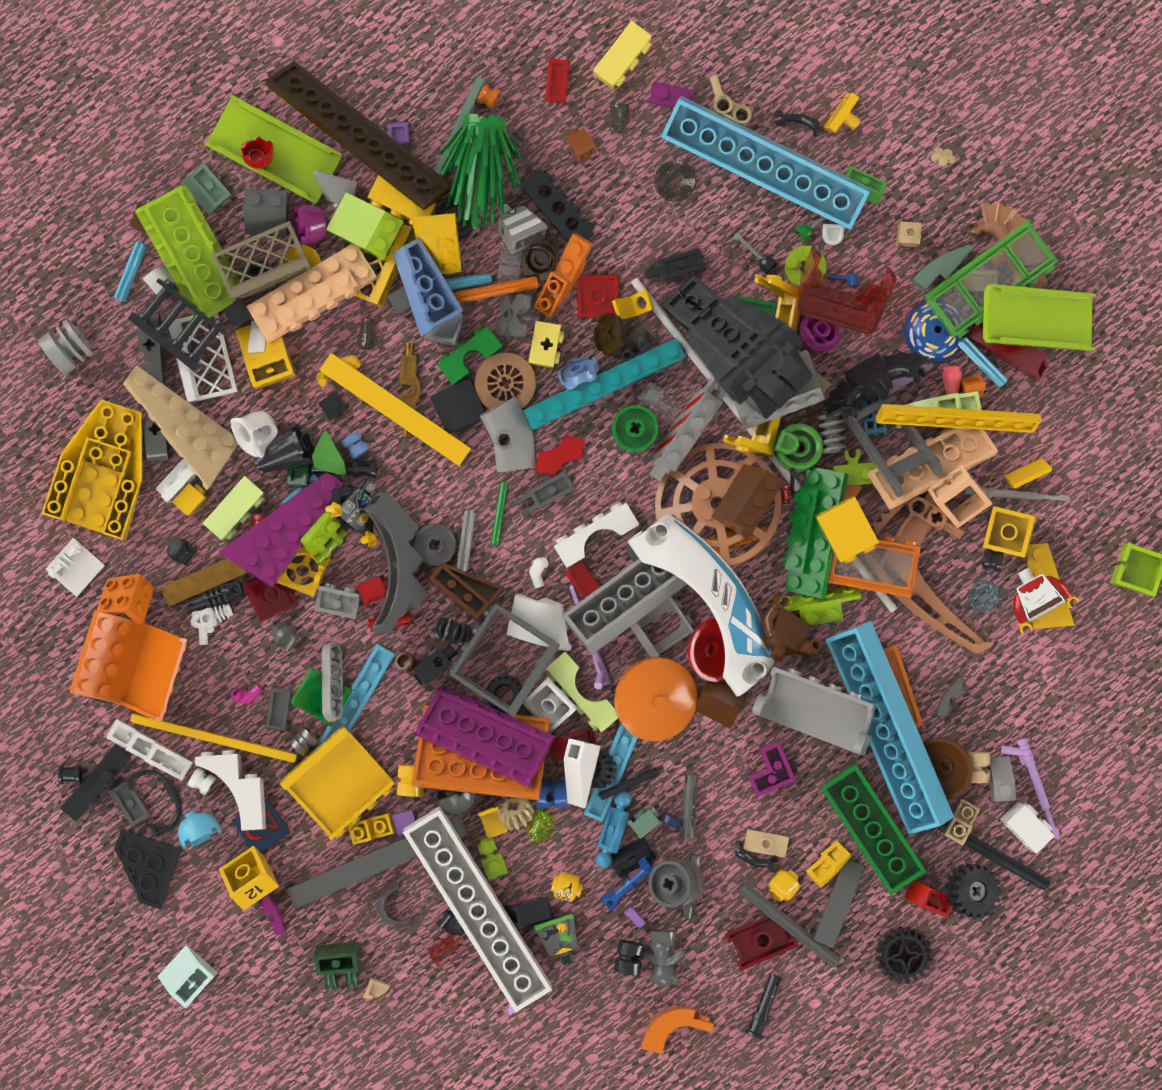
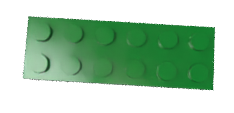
(872, 828)

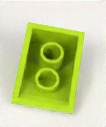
(364, 225)

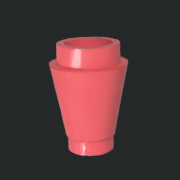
(952, 379)

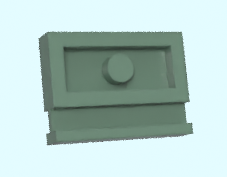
(206, 189)

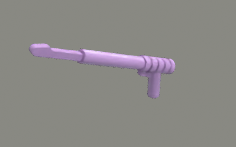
(602, 677)
(1026, 759)

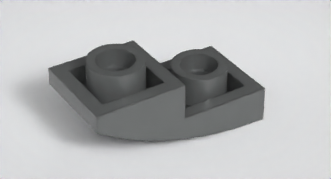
(954, 690)

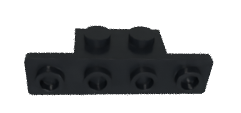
(99, 779)

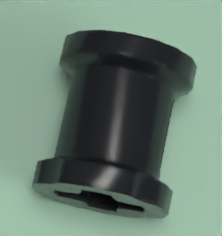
(70, 774)

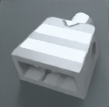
(520, 228)

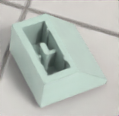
(186, 976)

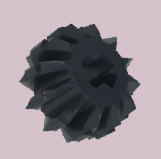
(452, 631)

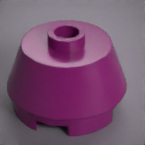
(310, 224)
(818, 335)

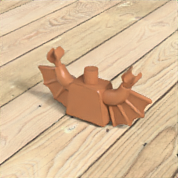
(1000, 222)

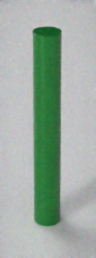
(499, 513)

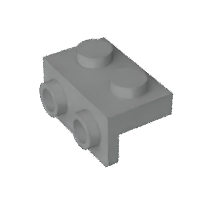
(337, 601)

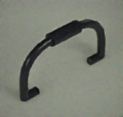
(171, 791)

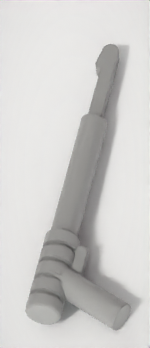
(1015, 494)

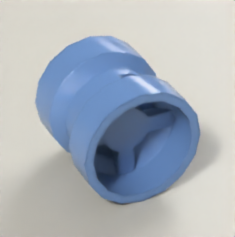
(355, 445)

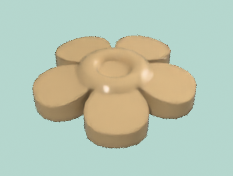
(943, 156)

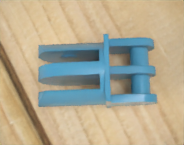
(875, 430)

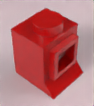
(373, 590)

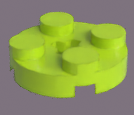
(793, 264)

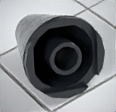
(287, 451)

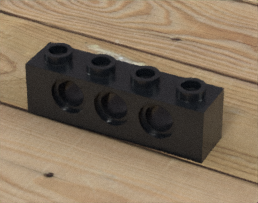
(540, 180)

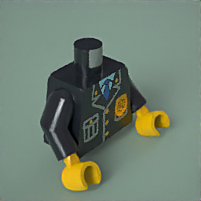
(348, 506)

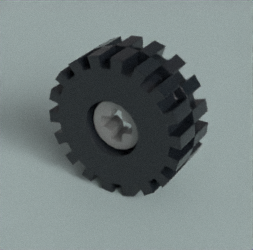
(961, 890)

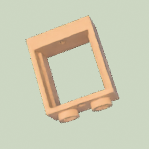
(960, 480)

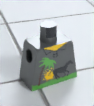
(559, 936)

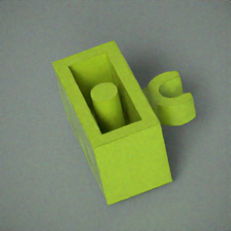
(856, 472)

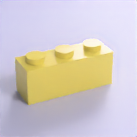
(623, 55)

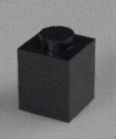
(238, 314)

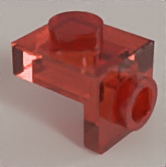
(446, 944)

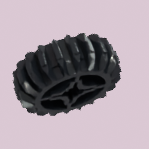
(922, 952)

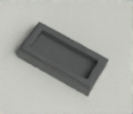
(278, 709)

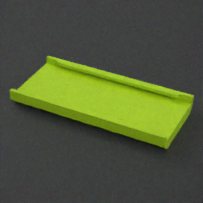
(294, 152)
(187, 249)
(1037, 317)

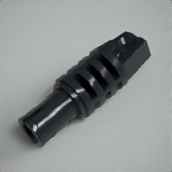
(215, 596)

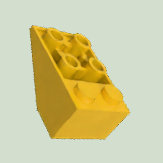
(267, 366)

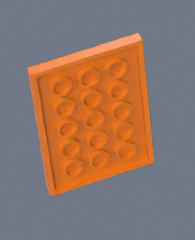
(448, 771)

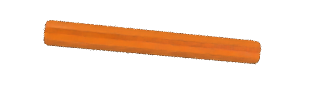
(496, 289)

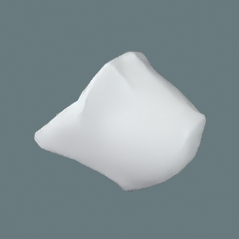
(250, 438)

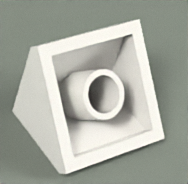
(549, 702)

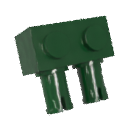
(338, 959)

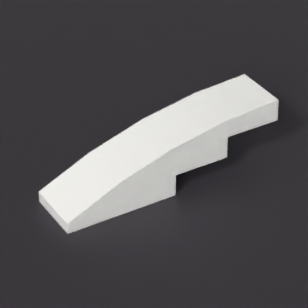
(149, 749)

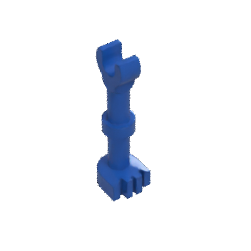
(629, 884)

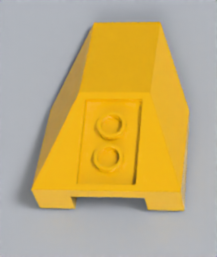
(100, 472)

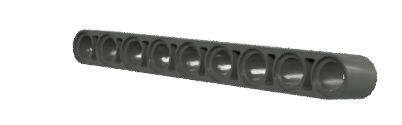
(358, 869)

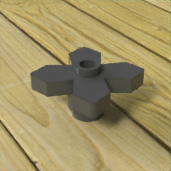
(515, 316)

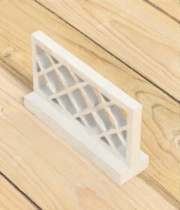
(187, 374)

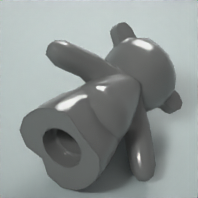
(663, 957)

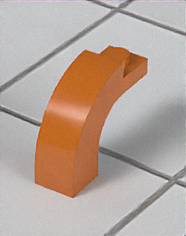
(669, 1020)

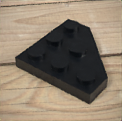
(147, 865)

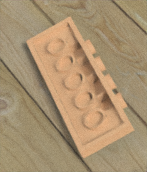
(312, 293)
(951, 449)

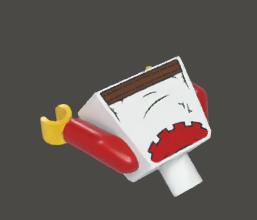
(1038, 597)

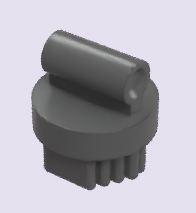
(284, 635)

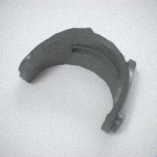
(385, 917)

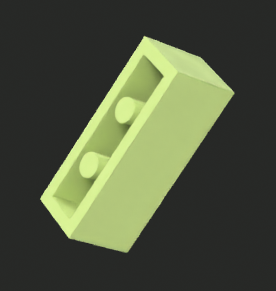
(235, 509)

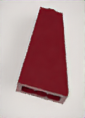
(1022, 358)

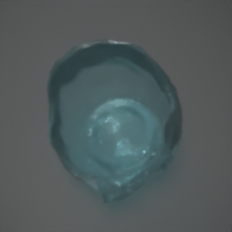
(984, 596)

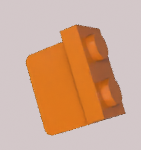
(127, 595)

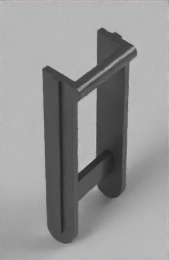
(891, 473)

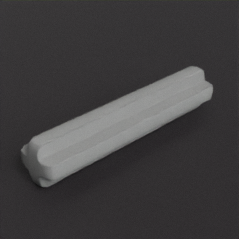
(466, 540)

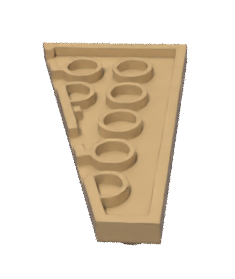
(189, 431)

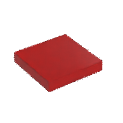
(596, 295)

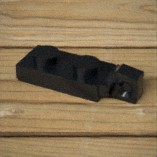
(676, 265)

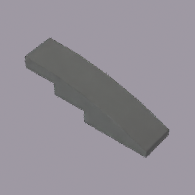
(838, 904)

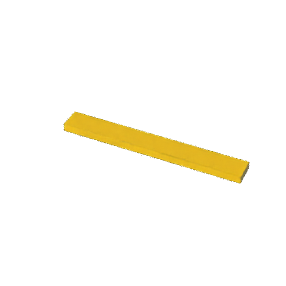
(395, 409)
(958, 418)
(215, 738)

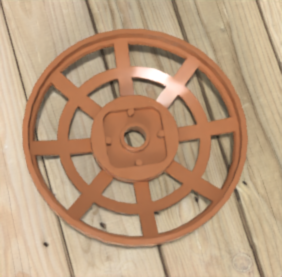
(707, 492)

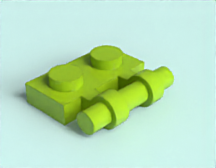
(319, 534)

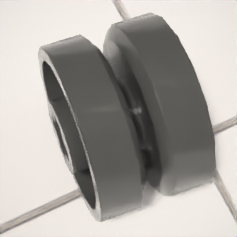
(675, 883)

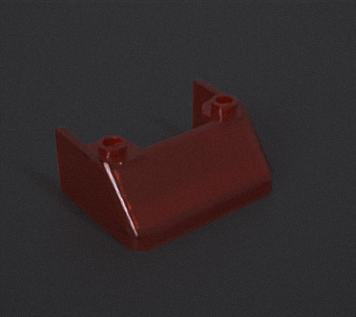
(840, 308)

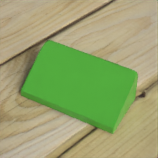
(868, 180)

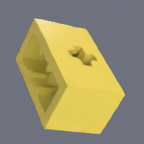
(542, 332)

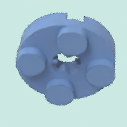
(578, 372)

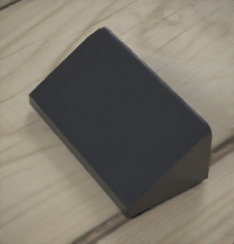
(629, 856)

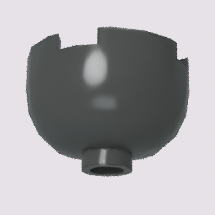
(454, 801)

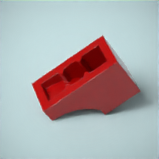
(928, 898)

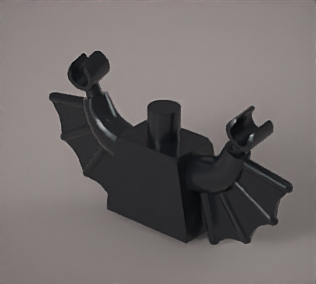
(873, 380)

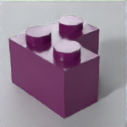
(776, 772)

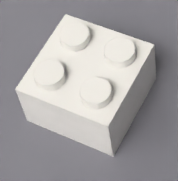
(1027, 827)

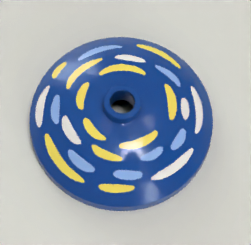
(922, 338)

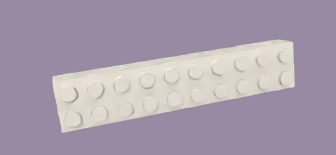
(477, 909)

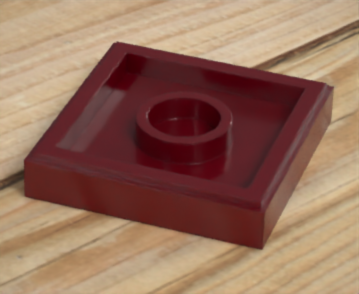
(269, 601)

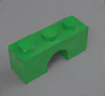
(482, 342)

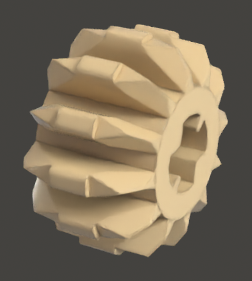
(515, 813)

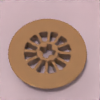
(505, 359)

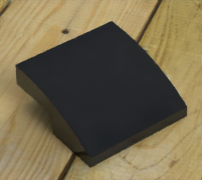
(458, 406)

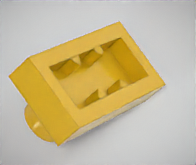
(843, 115)

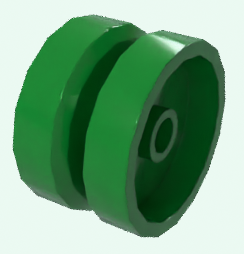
(635, 416)

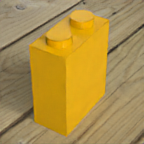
(847, 530)

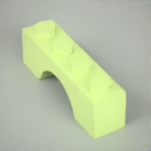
(600, 712)

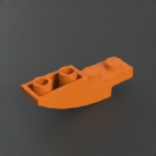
(565, 275)

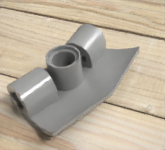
(519, 448)

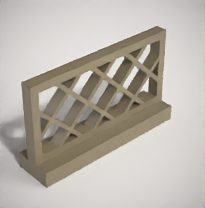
(266, 279)

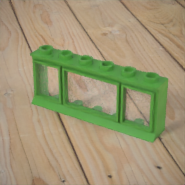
(1010, 262)

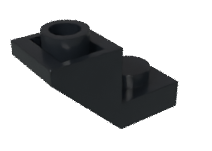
(529, 911)

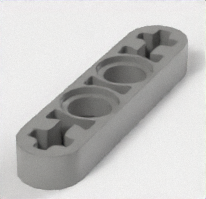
(332, 704)

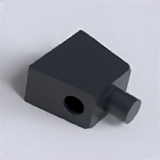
(427, 672)

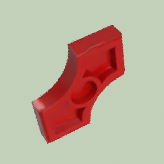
(569, 449)

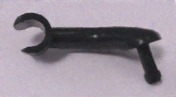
(800, 118)
(746, 857)

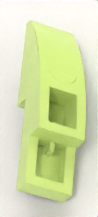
(956, 401)

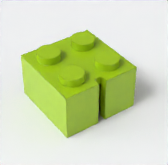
(1138, 570)

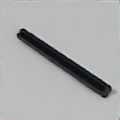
(1003, 860)

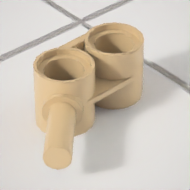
(733, 107)

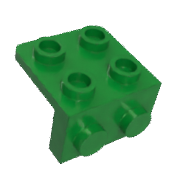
(309, 695)

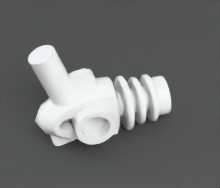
(207, 619)

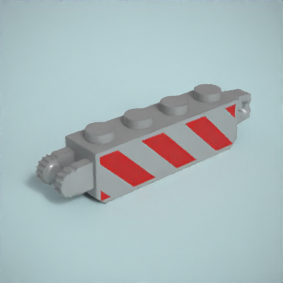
(686, 429)

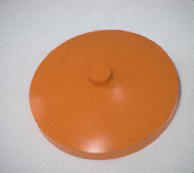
(655, 699)

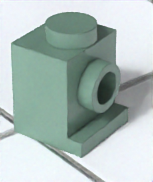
(644, 821)

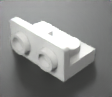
(175, 481)

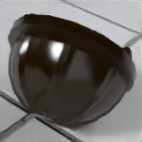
(539, 260)

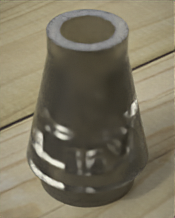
(618, 116)
(367, 335)

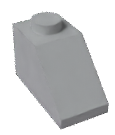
(334, 187)
(1002, 779)

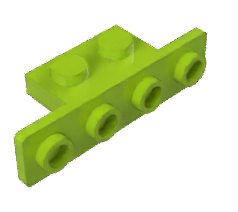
(821, 611)

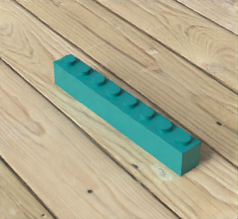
(604, 384)

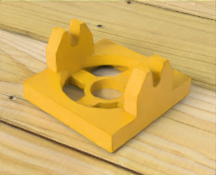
(311, 588)

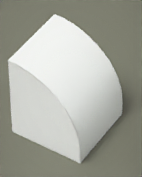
(151, 278)

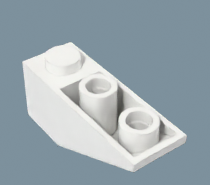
(579, 767)

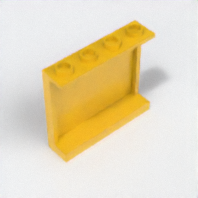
(338, 782)

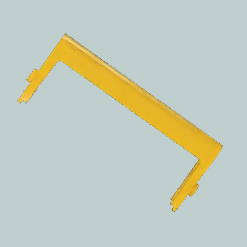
(765, 434)

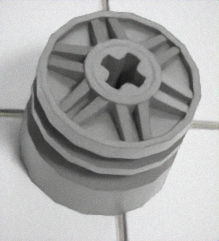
(66, 346)

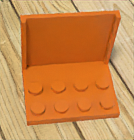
(128, 664)

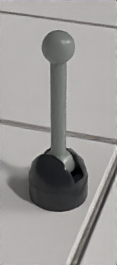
(766, 263)

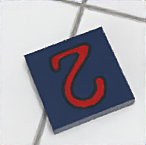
(266, 837)

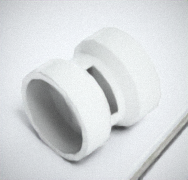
(201, 781)

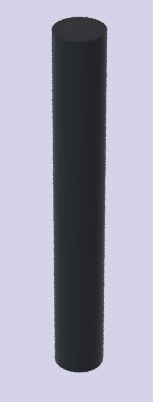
(628, 784)

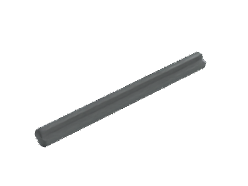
(789, 925)

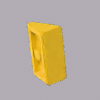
(1028, 473)

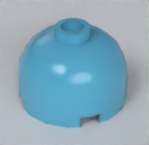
(197, 828)

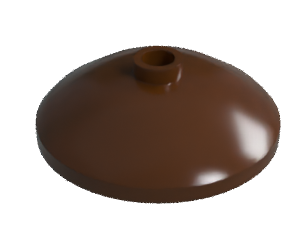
(959, 775)

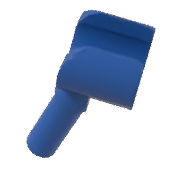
(852, 279)

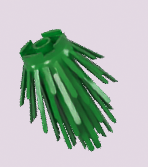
(478, 155)

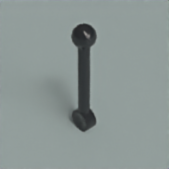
(792, 482)

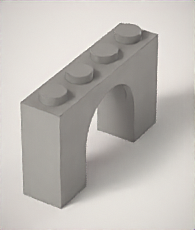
(806, 396)

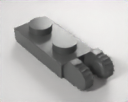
(547, 492)

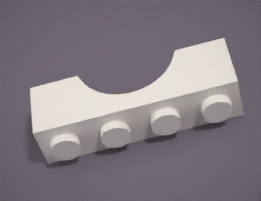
(619, 520)

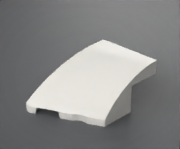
(544, 616)

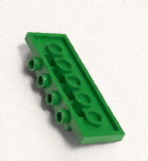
(809, 551)

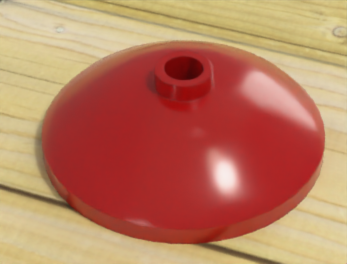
(707, 664)

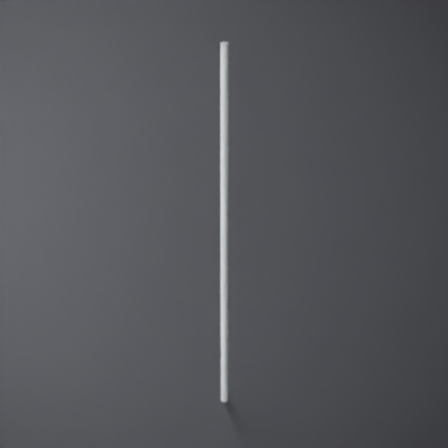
(727, 399)

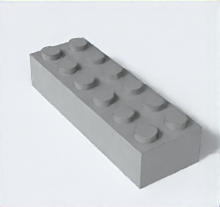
(620, 603)

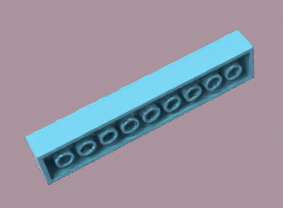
(765, 162)
(892, 729)

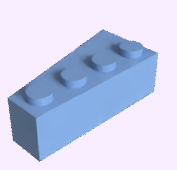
(425, 287)

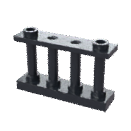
(159, 332)

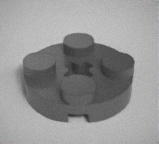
(435, 532)

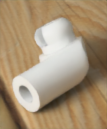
(536, 571)

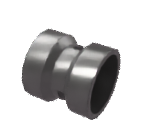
(304, 741)

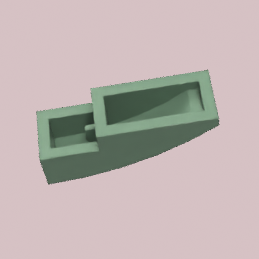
(941, 267)

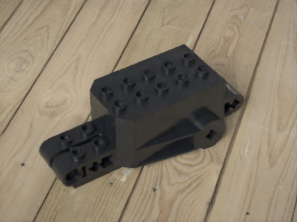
(741, 346)

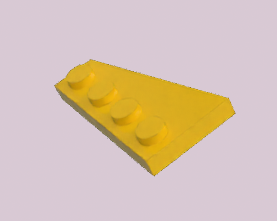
(1041, 562)

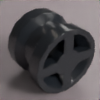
(992, 560)

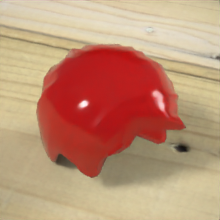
(257, 153)

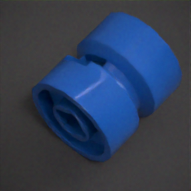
(559, 796)

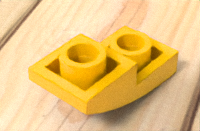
(372, 828)

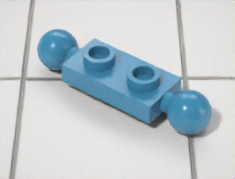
(613, 829)

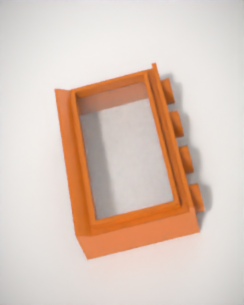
(886, 569)

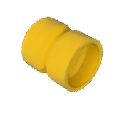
(405, 787)

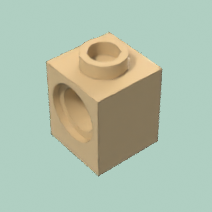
(908, 234)

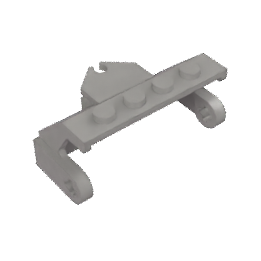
(817, 710)

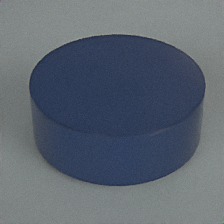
(671, 820)

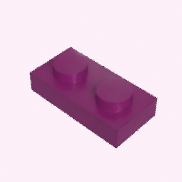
(668, 95)

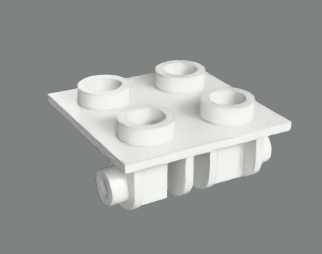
(74, 567)

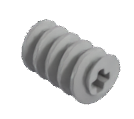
(832, 433)

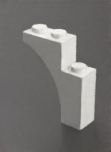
(247, 791)

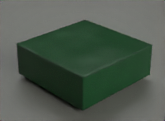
(298, 476)

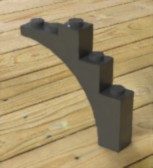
(403, 561)

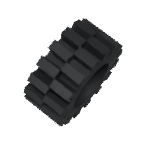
(503, 680)
(606, 772)

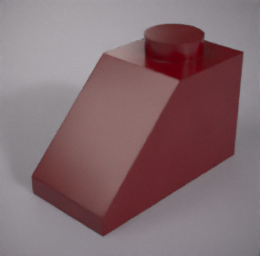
(558, 748)

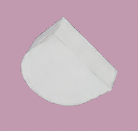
(832, 234)

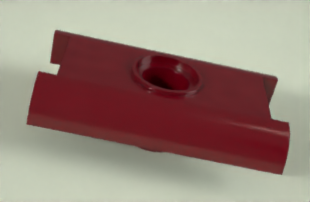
(746, 942)

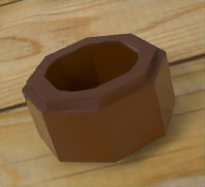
(405, 662)

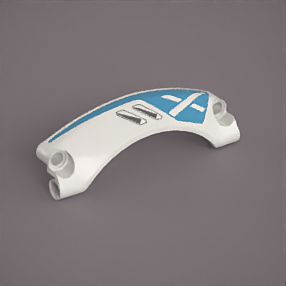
(701, 567)

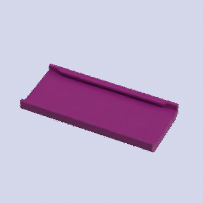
(484, 735)

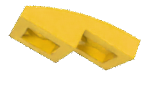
(829, 865)

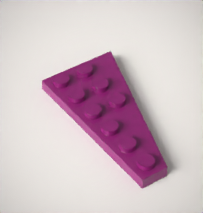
(276, 539)

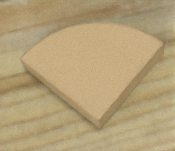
(375, 988)

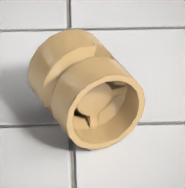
(980, 761)

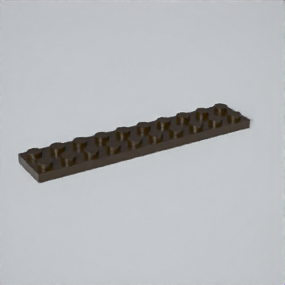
(358, 135)

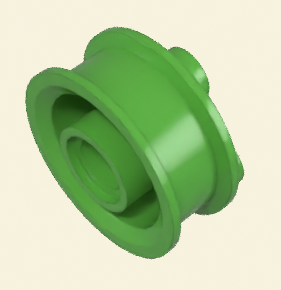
(812, 446)

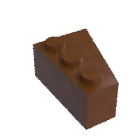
(465, 590)

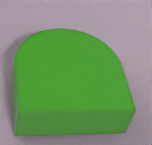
(787, 443)

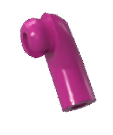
(245, 696)

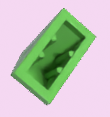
(327, 456)

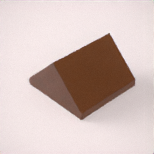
(720, 703)

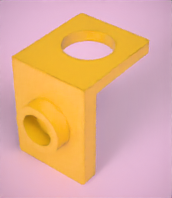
(629, 307)
(492, 822)

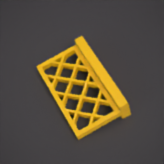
(389, 270)

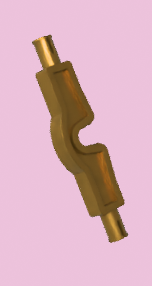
(409, 377)

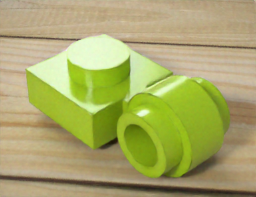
(493, 863)

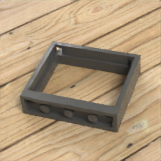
(469, 647)

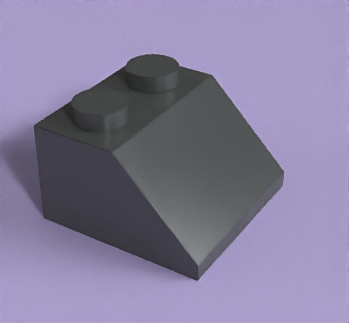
(265, 210)

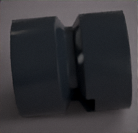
(629, 957)

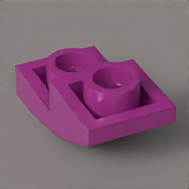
(270, 907)

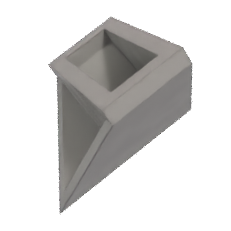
(448, 331)

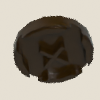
(610, 334)

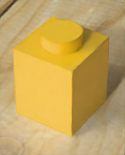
(190, 499)

